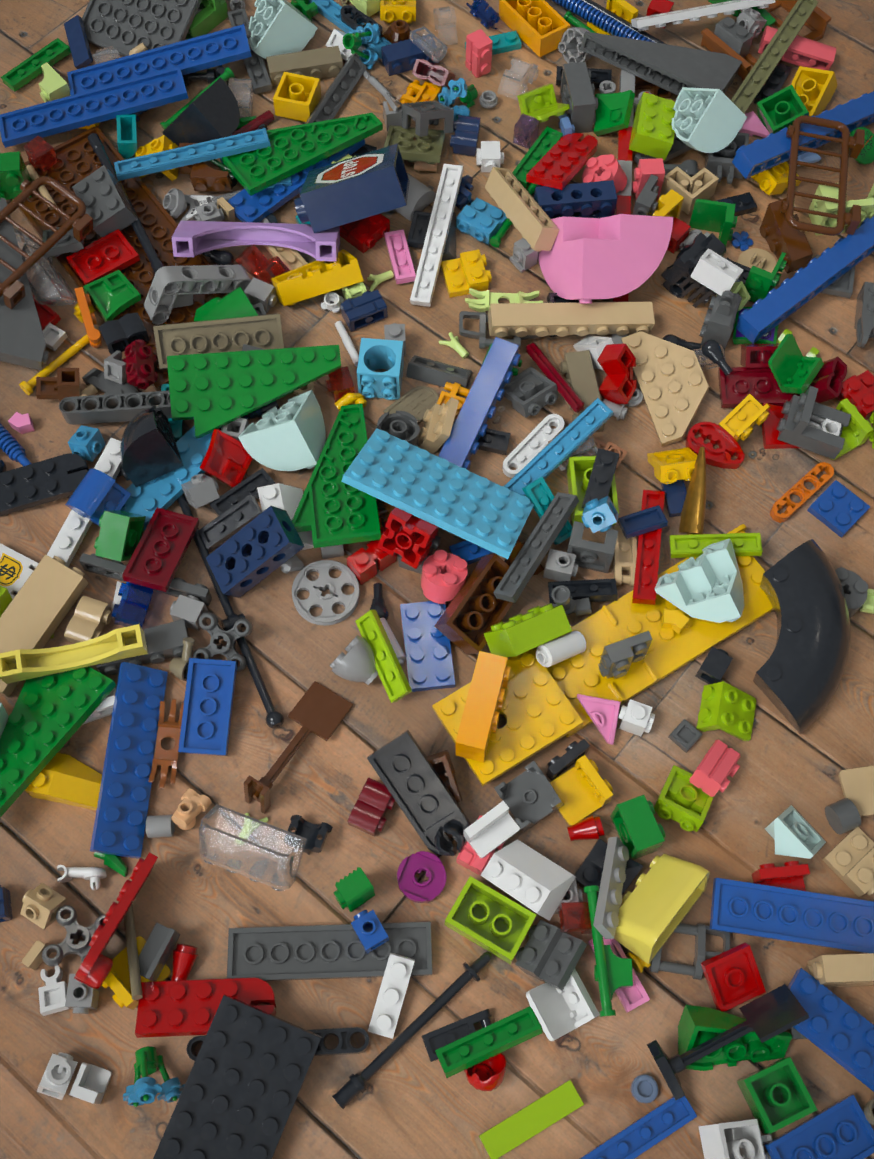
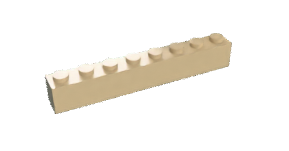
(570, 318)

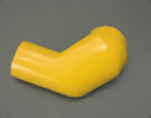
(351, 398)

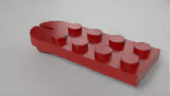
(563, 161)
(96, 965)
(190, 1005)

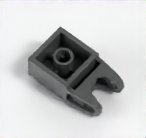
(865, 314)

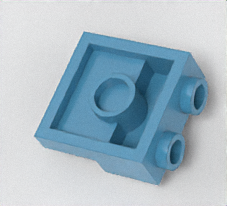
(480, 220)

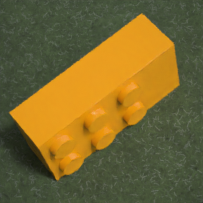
(535, 23)
(481, 706)

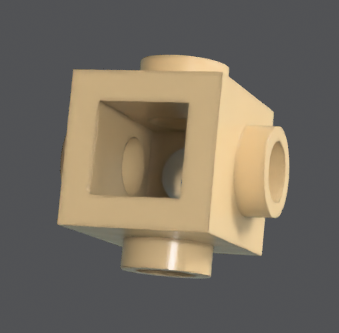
(42, 905)

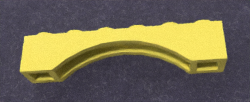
(35, 663)

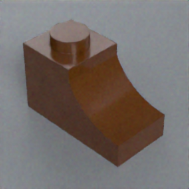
(444, 767)

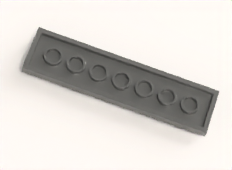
(323, 952)

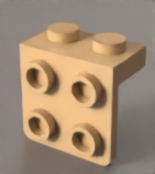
(859, 788)

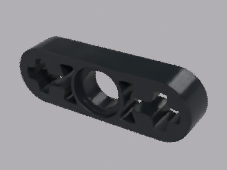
(352, 16)

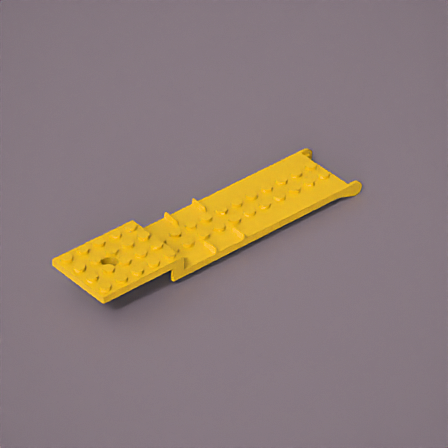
(543, 700)

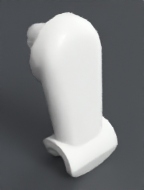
(93, 874)

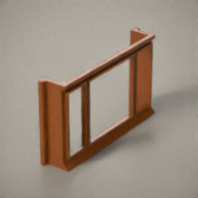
(816, 23)

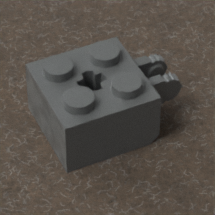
(721, 162)
(720, 318)

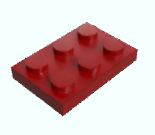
(103, 257)

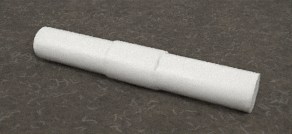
(347, 342)

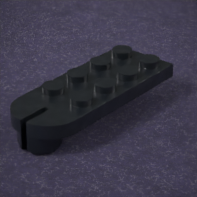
(40, 482)
(421, 794)

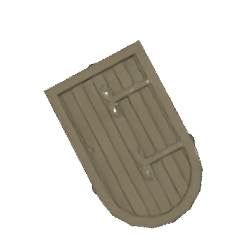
(415, 402)

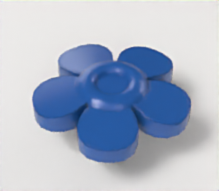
(742, 240)

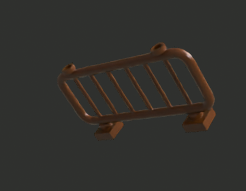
(850, 147)
(81, 222)

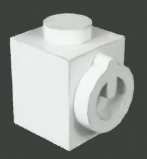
(489, 155)
(636, 718)
(57, 1075)

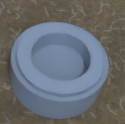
(644, 1089)

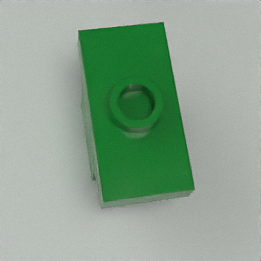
(618, 971)

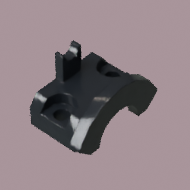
(310, 832)

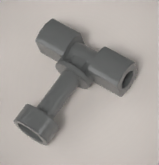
(562, 596)

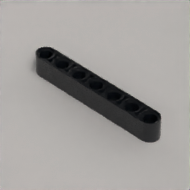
(343, 1048)

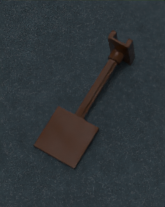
(318, 713)

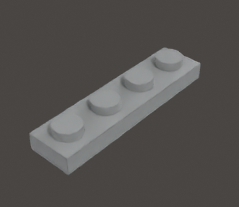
(611, 888)

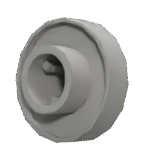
(174, 202)

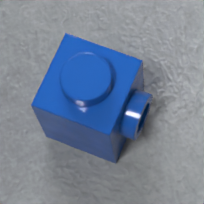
(369, 930)

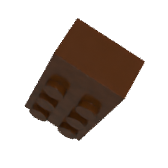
(475, 606)

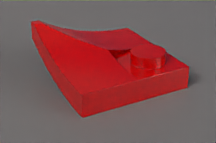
(770, 431)
(226, 459)

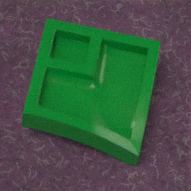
(613, 112)
(112, 294)

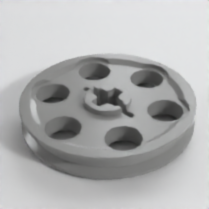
(328, 601)

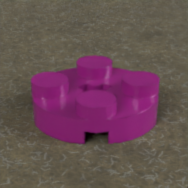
(409, 883)

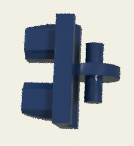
(464, 195)

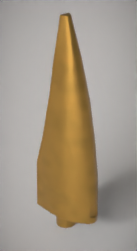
(695, 501)

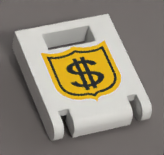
(14, 569)

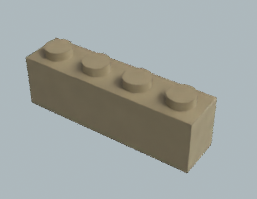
(315, 63)
(581, 377)

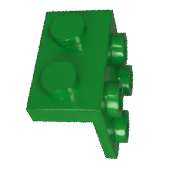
(714, 217)
(760, 282)
(791, 368)

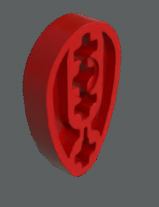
(718, 436)

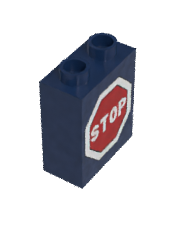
(353, 189)

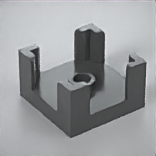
(427, 114)
(592, 554)
(529, 797)

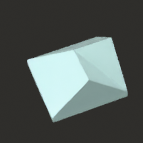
(794, 835)

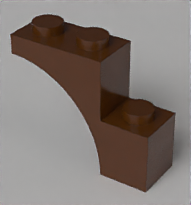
(206, 178)

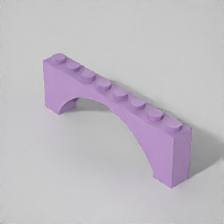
(202, 236)

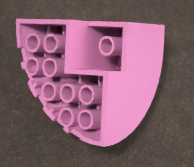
(604, 255)

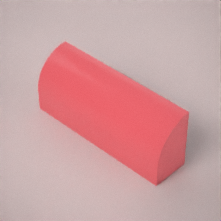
(802, 51)

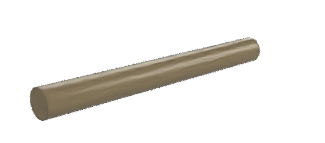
(132, 953)

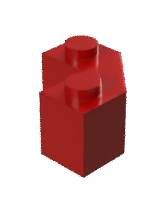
(618, 364)

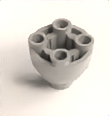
(571, 44)
(357, 664)

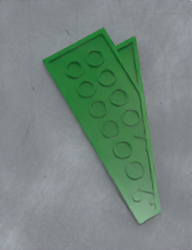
(297, 149)
(232, 384)
(329, 507)
(43, 722)

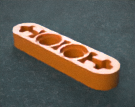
(800, 490)

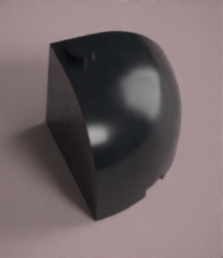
(207, 118)
(148, 447)

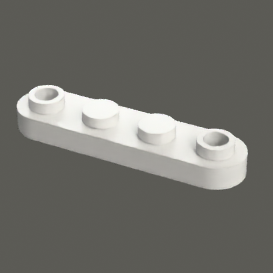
(533, 444)

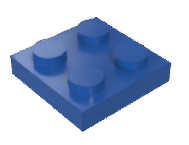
(838, 508)

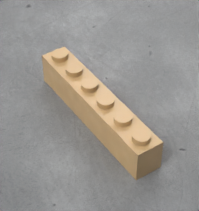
(521, 209)

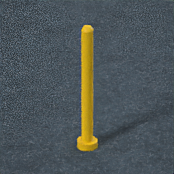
(28, 386)

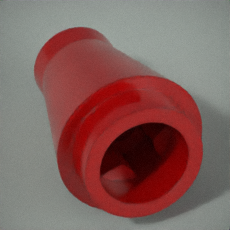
(586, 829)
(183, 961)

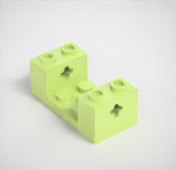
(867, 207)

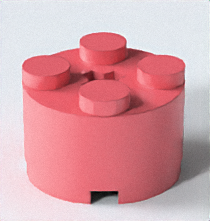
(605, 169)
(443, 576)

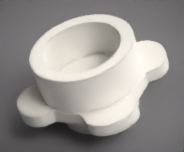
(334, 298)

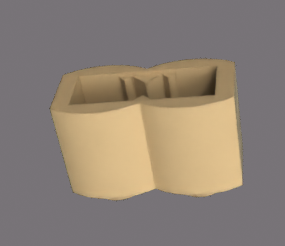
(88, 620)

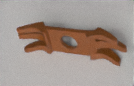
(163, 757)

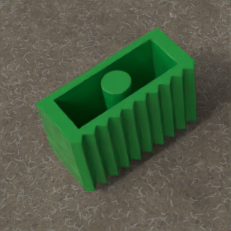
(354, 890)

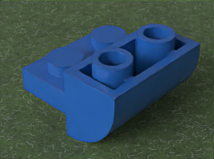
(97, 494)

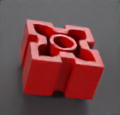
(407, 537)

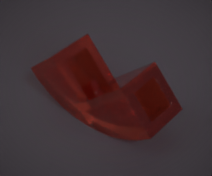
(259, 266)
(575, 917)

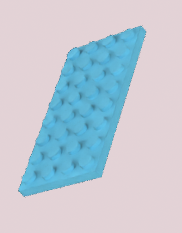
(439, 492)

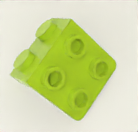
(541, 103)
(857, 431)
(727, 710)

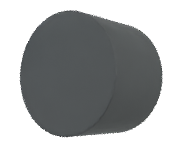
(843, 816)

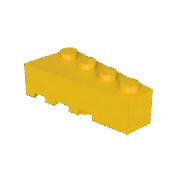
(317, 278)

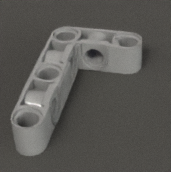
(184, 280)

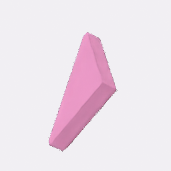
(754, 126)
(603, 714)

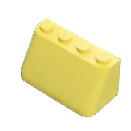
(659, 904)

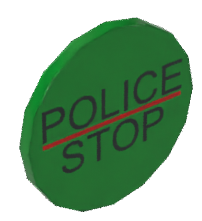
(866, 155)

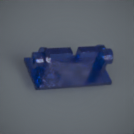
(488, 17)

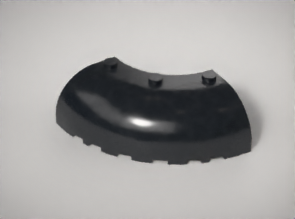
(810, 635)

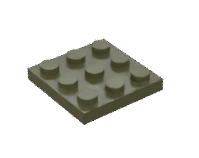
(417, 148)

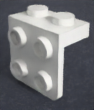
(562, 1010)

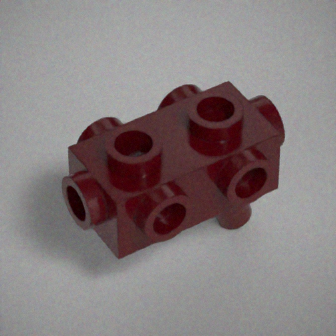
(140, 364)

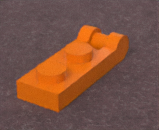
(88, 318)

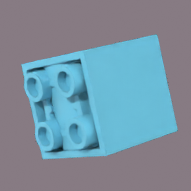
(376, 355)

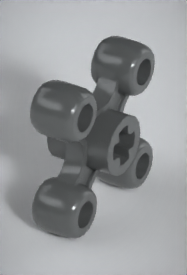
(230, 636)
(74, 931)

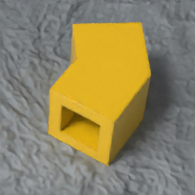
(674, 619)

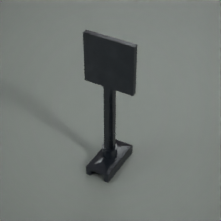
(765, 1016)

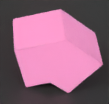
(21, 423)

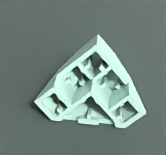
(707, 586)

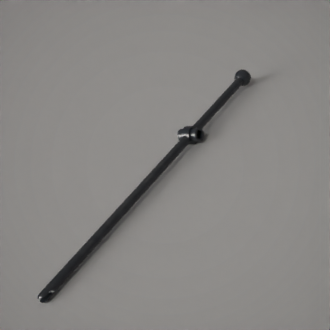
(274, 718)

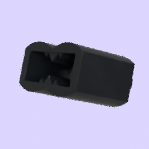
(122, 332)

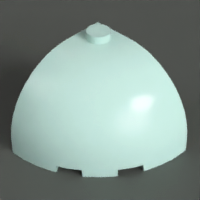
(279, 28)
(706, 119)
(288, 436)

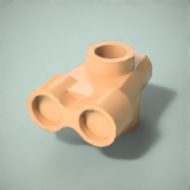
(189, 808)

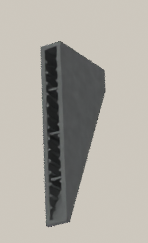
(664, 64)
(20, 327)

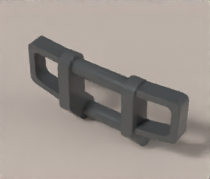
(481, 335)
(695, 970)

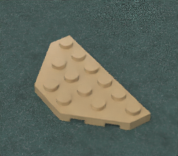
(669, 383)

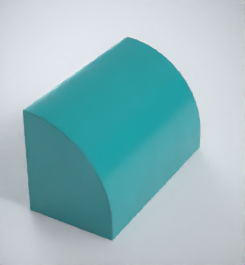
(126, 135)

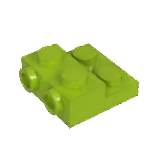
(682, 801)

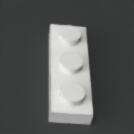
(391, 995)

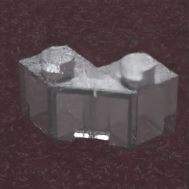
(516, 79)

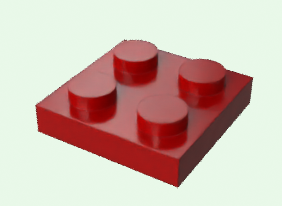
(733, 977)

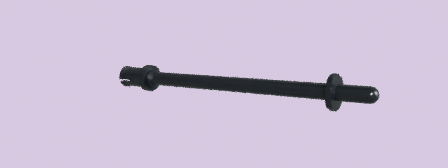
(359, 1081)

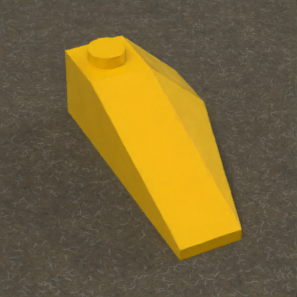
(814, 88)
(67, 782)

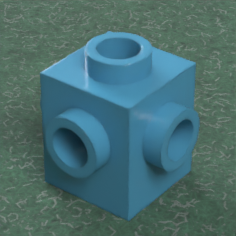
(87, 442)
(599, 514)

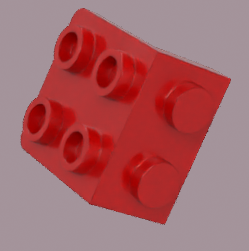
(786, 876)

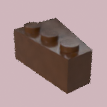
(785, 238)

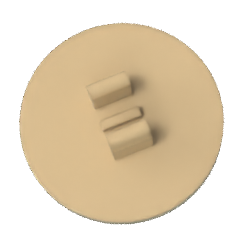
(758, 258)

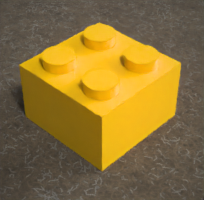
(296, 96)

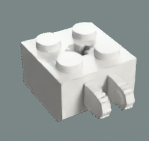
(734, 1140)

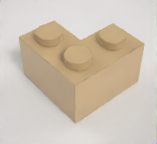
(699, 186)

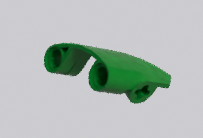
(231, 306)

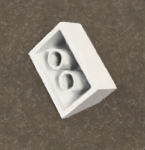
(285, 498)
(529, 877)

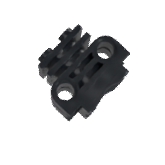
(678, 275)

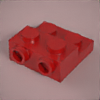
(365, 232)
(860, 392)

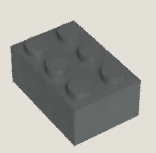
(579, 94)
(105, 201)

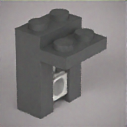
(812, 425)

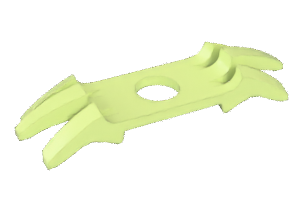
(486, 298)

